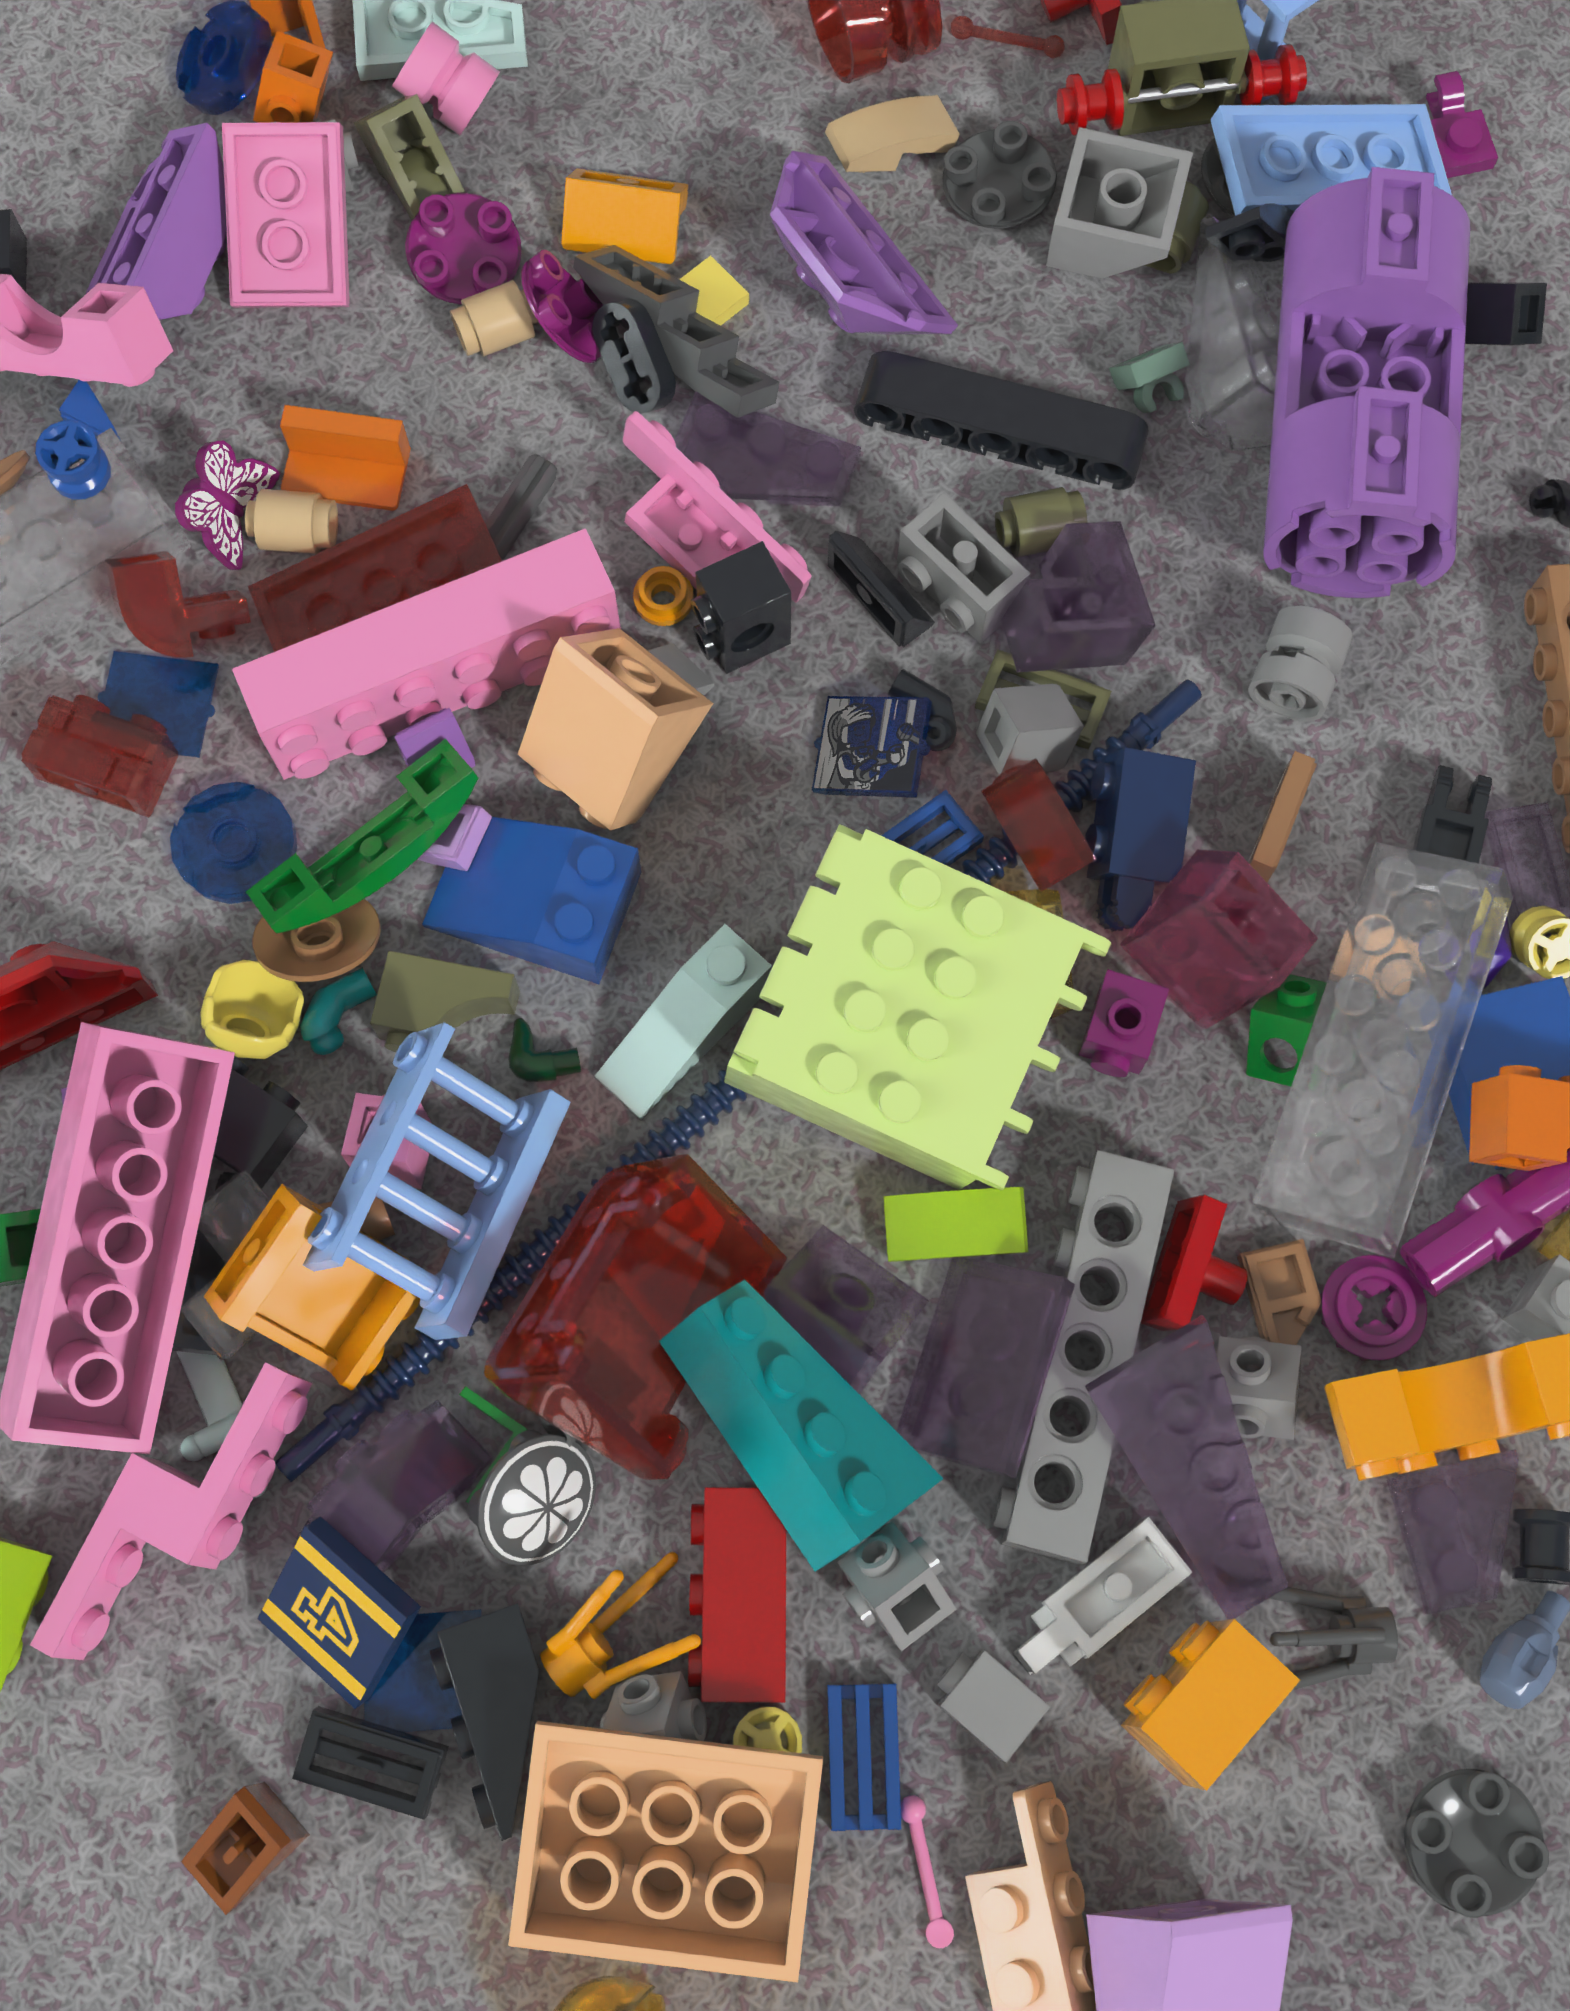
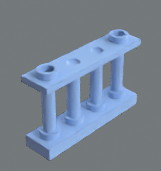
(502, 1185)

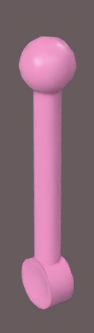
(938, 1930)

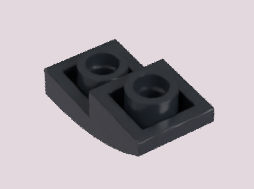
(1252, 234)

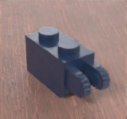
(1137, 830)

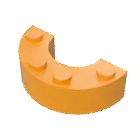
(1403, 1418)

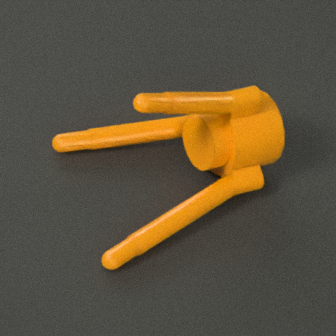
(580, 1651)

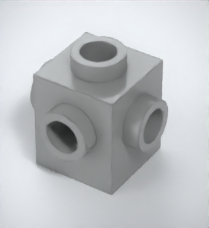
(1262, 1385)
(888, 1574)
(656, 1707)

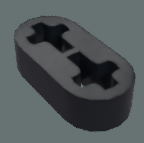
(634, 356)

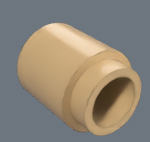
(494, 319)
(292, 521)

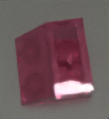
(1218, 937)

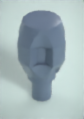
(1525, 1654)

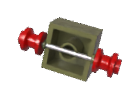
(1176, 67)

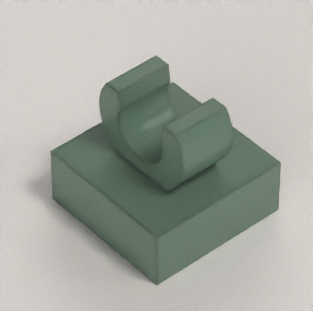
(1150, 369)

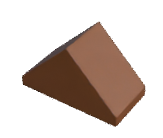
(243, 1845)

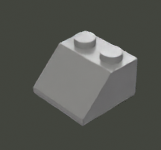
(1117, 204)

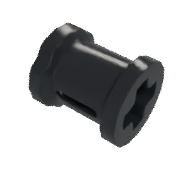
(1543, 1546)

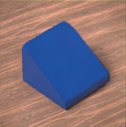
(85, 408)

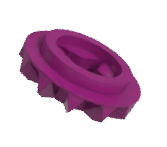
(1403, 1307)

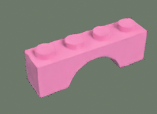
(101, 338)

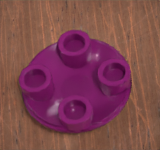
(462, 245)
(562, 305)

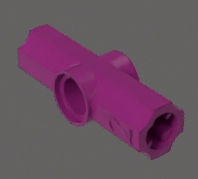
(1488, 1224)

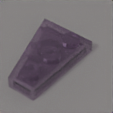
(766, 456)

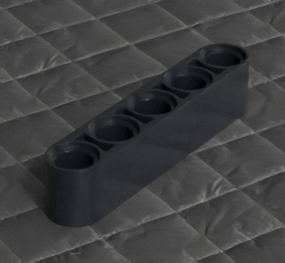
(1003, 418)

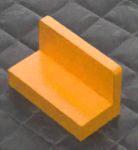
(623, 212)

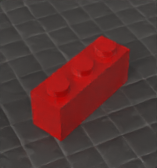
(739, 1598)

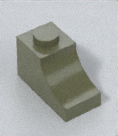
(408, 152)
(428, 991)

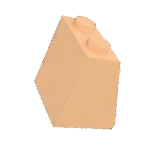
(609, 725)

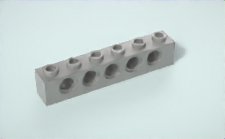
(1139, 1197)

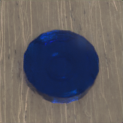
(224, 58)
(241, 853)

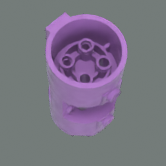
(1369, 387)

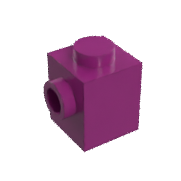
(1123, 1024)

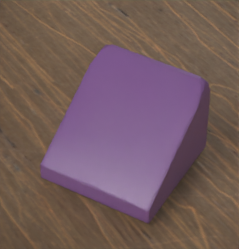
(429, 732)

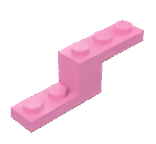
(173, 1513)

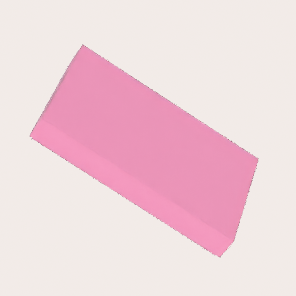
(286, 214)

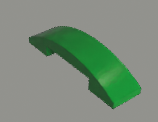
(375, 852)

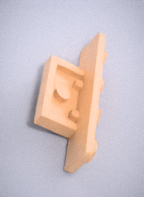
(1033, 1916)

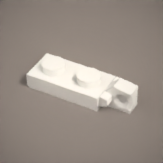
(1104, 1598)

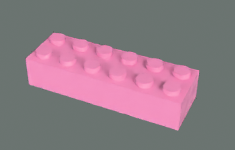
(425, 655)
(114, 1241)

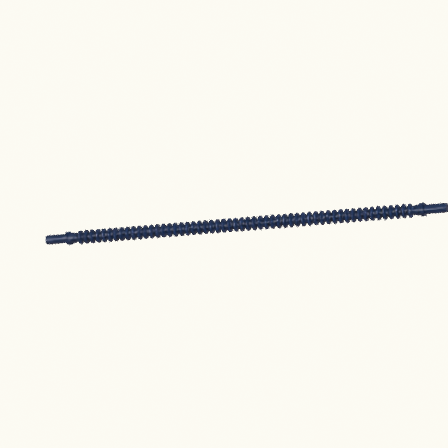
(345, 1418)

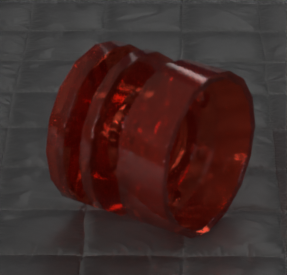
(863, 33)

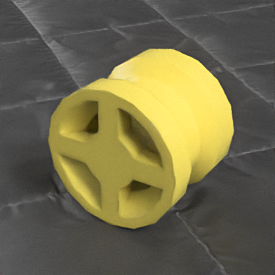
(1527, 934)
(779, 1733)

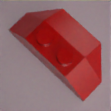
(55, 989)

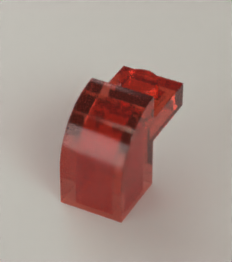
(153, 608)
(1038, 824)

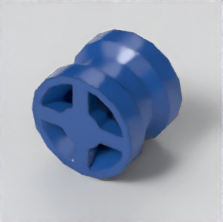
(65, 445)

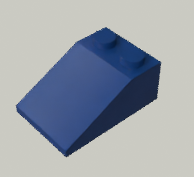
(540, 896)

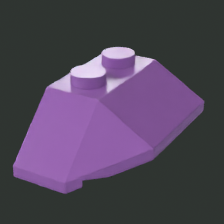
(172, 225)
(849, 254)

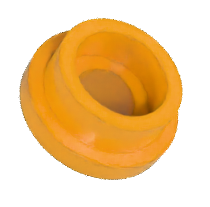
(657, 580)

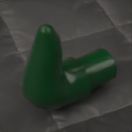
(541, 1065)

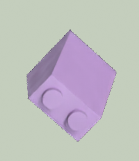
(1190, 1956)

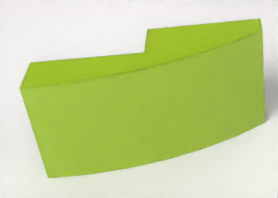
(955, 1224)

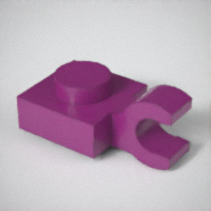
(1460, 135)

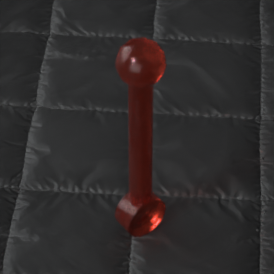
(963, 28)

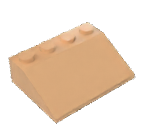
(666, 1851)

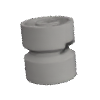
(1300, 663)

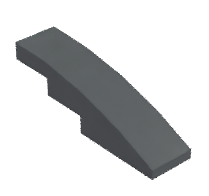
(695, 346)

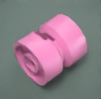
(446, 78)

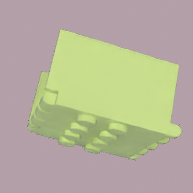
(910, 1008)

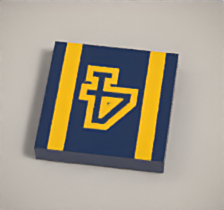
(338, 1612)

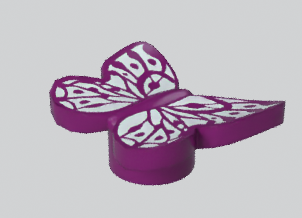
(217, 499)

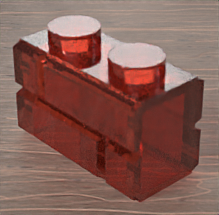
(101, 754)

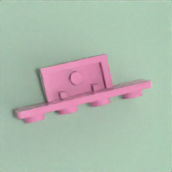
(691, 517)

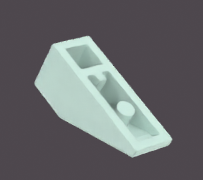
(685, 1021)

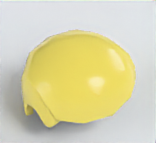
(250, 1010)

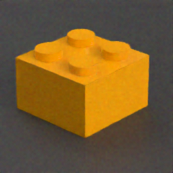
(1207, 1701)

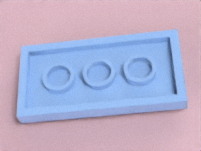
(1301, 149)

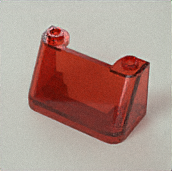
(622, 1276)

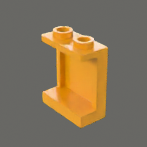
(324, 1315)

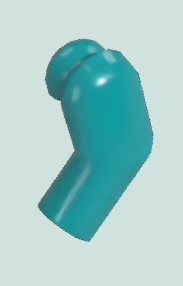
(327, 1008)

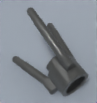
(1358, 1635)

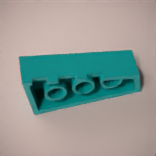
(796, 1424)

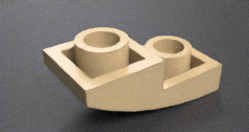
(882, 132)

